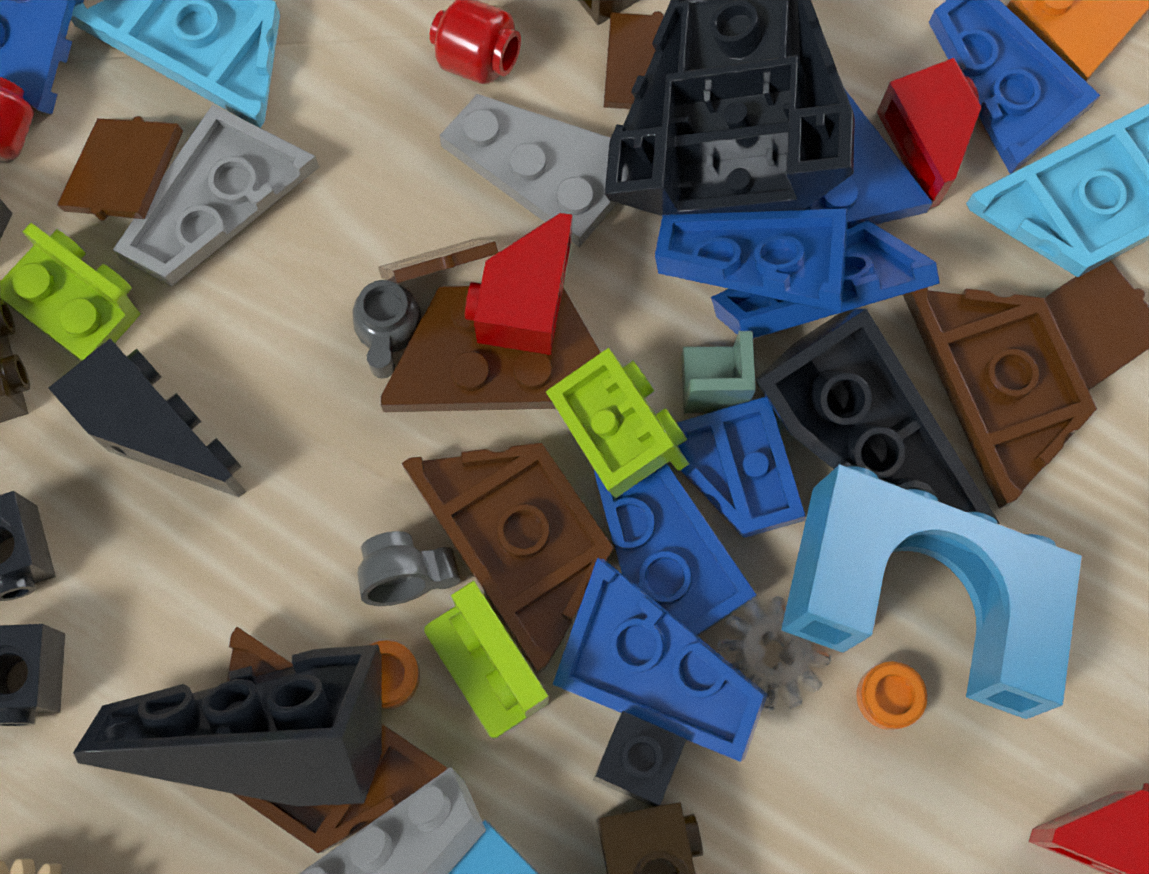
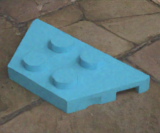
(205, 45)
(1080, 200)

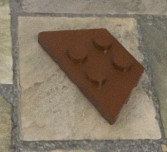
(454, 373)
(1005, 380)
(518, 535)
(320, 827)

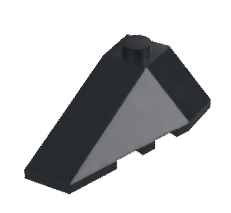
(858, 408)
(271, 737)

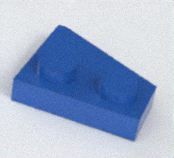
(742, 467)

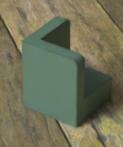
(718, 375)

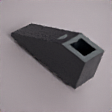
(128, 416)

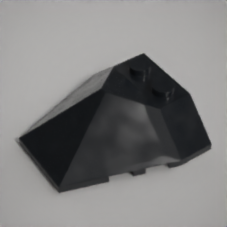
(734, 113)

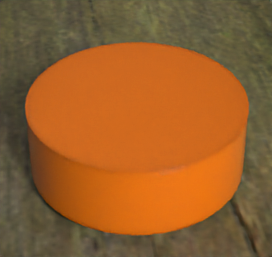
(399, 674)
(891, 695)

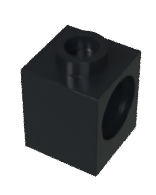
(31, 555)
(44, 654)
(639, 759)

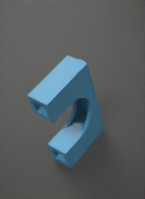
(1016, 581)

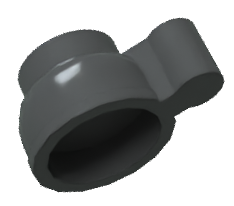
(385, 322)
(399, 572)

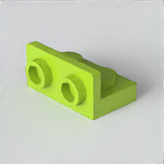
(66, 295)
(615, 423)
(485, 662)

